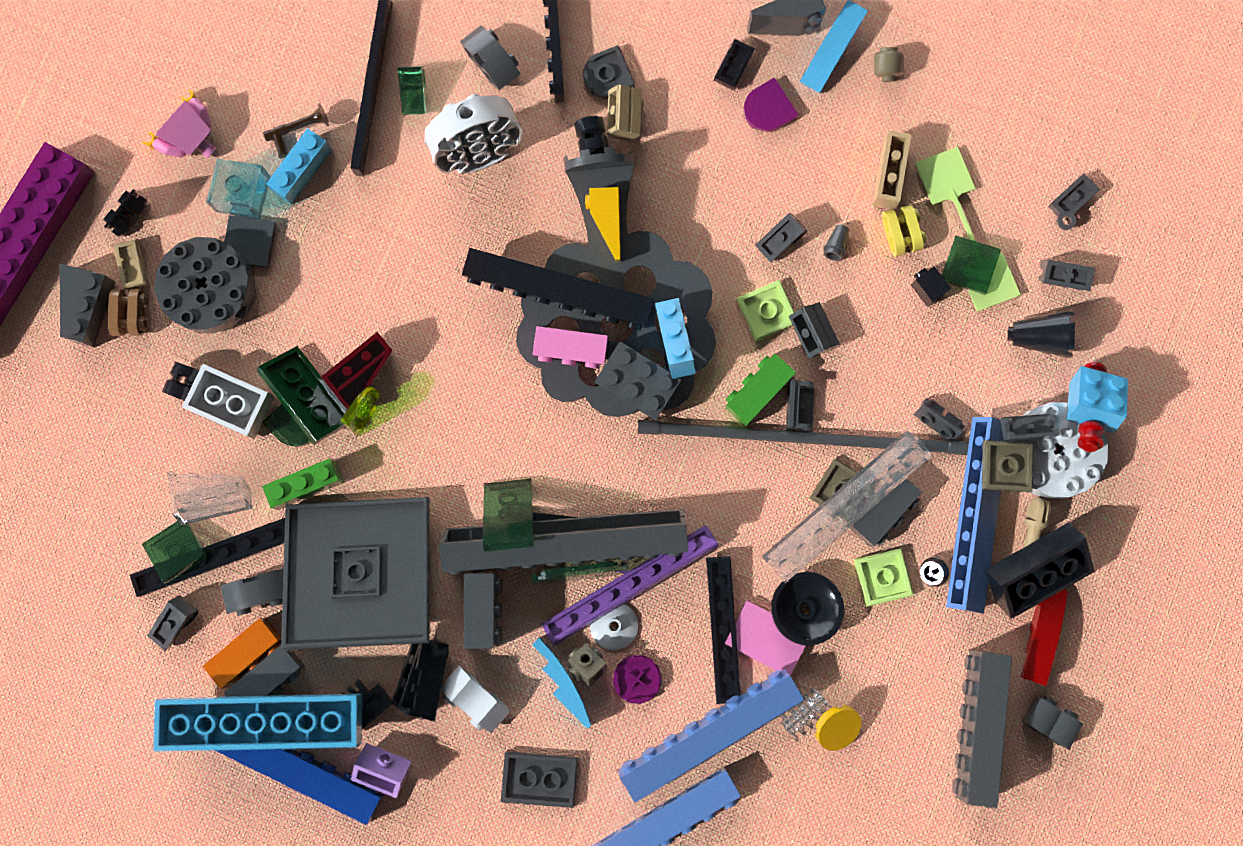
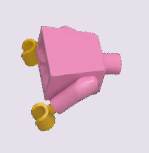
(185, 130)

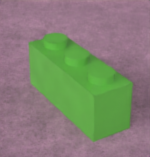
(759, 389)
(303, 484)

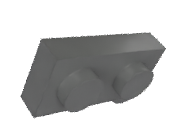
(1072, 200)

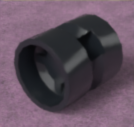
(590, 132)
(174, 387)

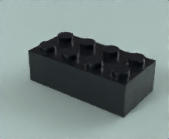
(1040, 570)

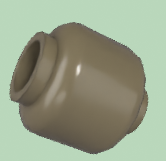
(888, 64)

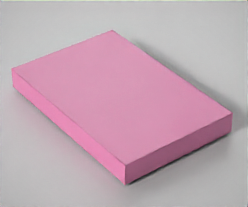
(762, 641)

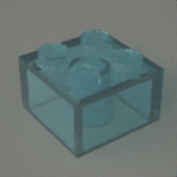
(238, 188)

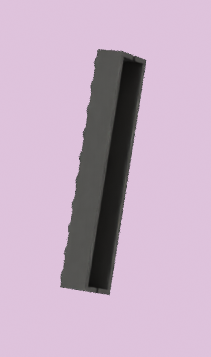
(571, 541)

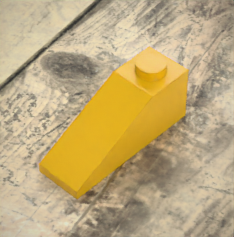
(605, 210)

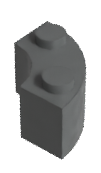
(490, 57)
(253, 592)

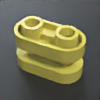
(909, 219)

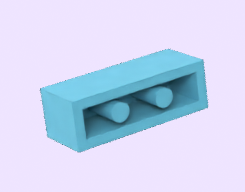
(299, 166)
(675, 338)

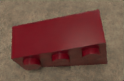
(357, 369)

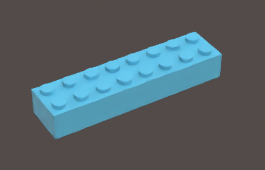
(257, 722)

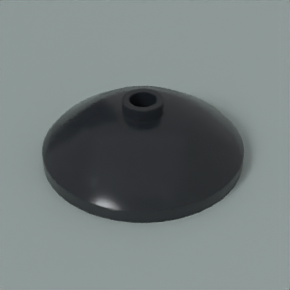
(824, 607)

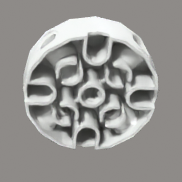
(472, 134)
(1070, 469)

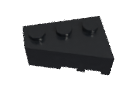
(421, 680)

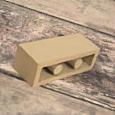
(891, 170)

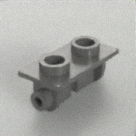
(930, 414)

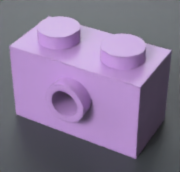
(381, 770)

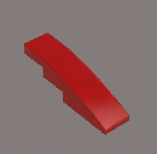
(1044, 638)

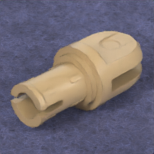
(1036, 519)

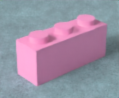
(570, 347)

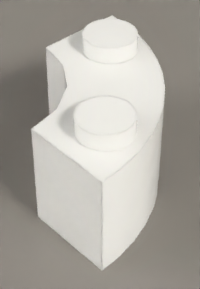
(476, 701)

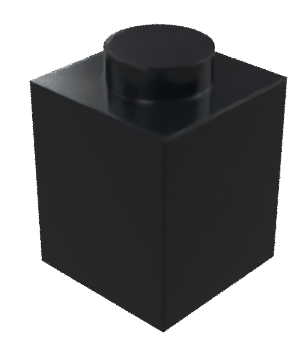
(930, 285)

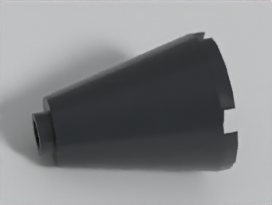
(1045, 333)

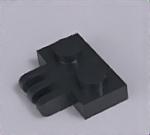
(373, 701)

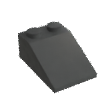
(787, 17)

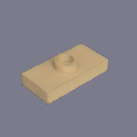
(130, 264)

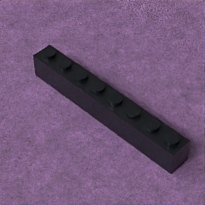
(557, 287)

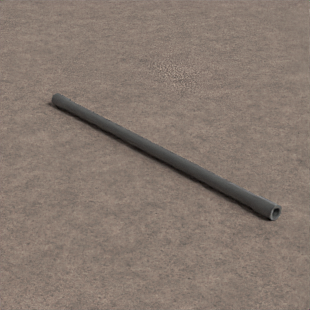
(656, 428)

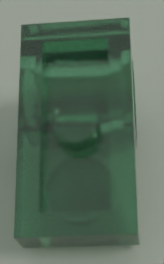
(412, 89)

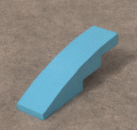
(833, 46)
(567, 691)

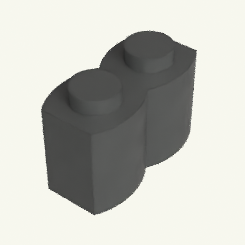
(1052, 722)

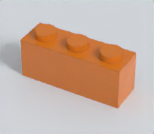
(243, 653)

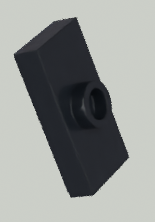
(734, 64)

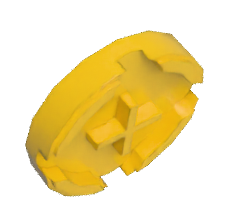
(838, 728)

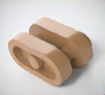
(136, 320)

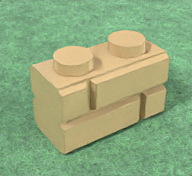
(624, 112)

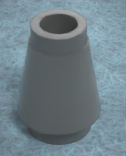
(836, 245)

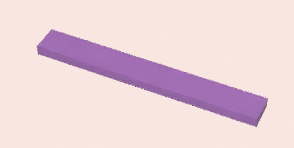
(627, 587)

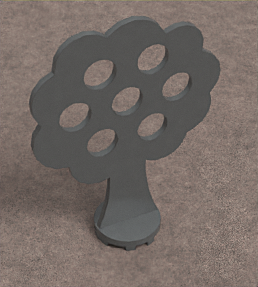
(639, 248)

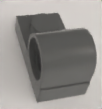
(781, 236)
(174, 617)

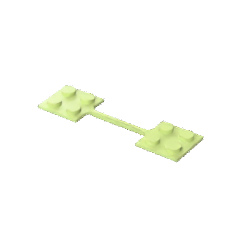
(946, 179)

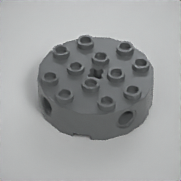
(182, 282)

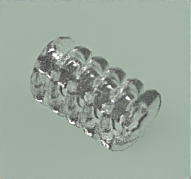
(804, 714)

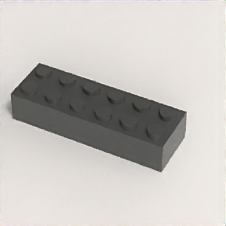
(982, 728)

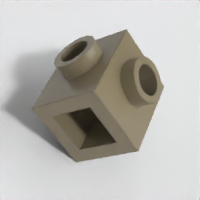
(586, 664)

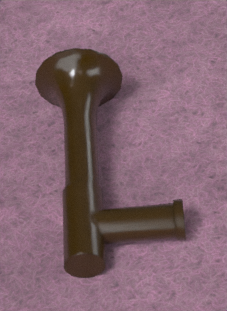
(276, 133)

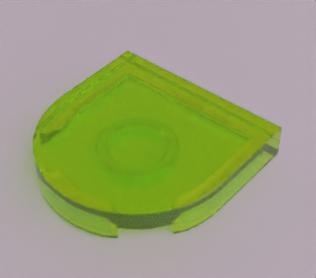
(361, 410)

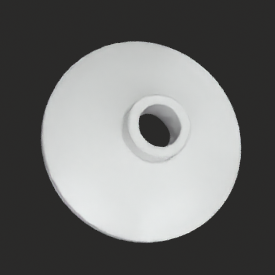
(622, 636)

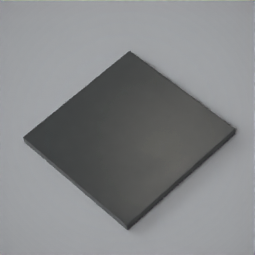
(356, 574)

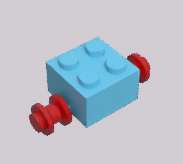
(1096, 403)

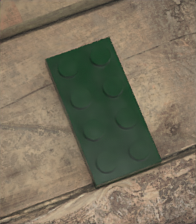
(304, 394)

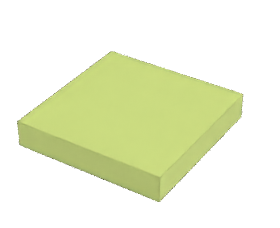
(766, 310)
(883, 577)

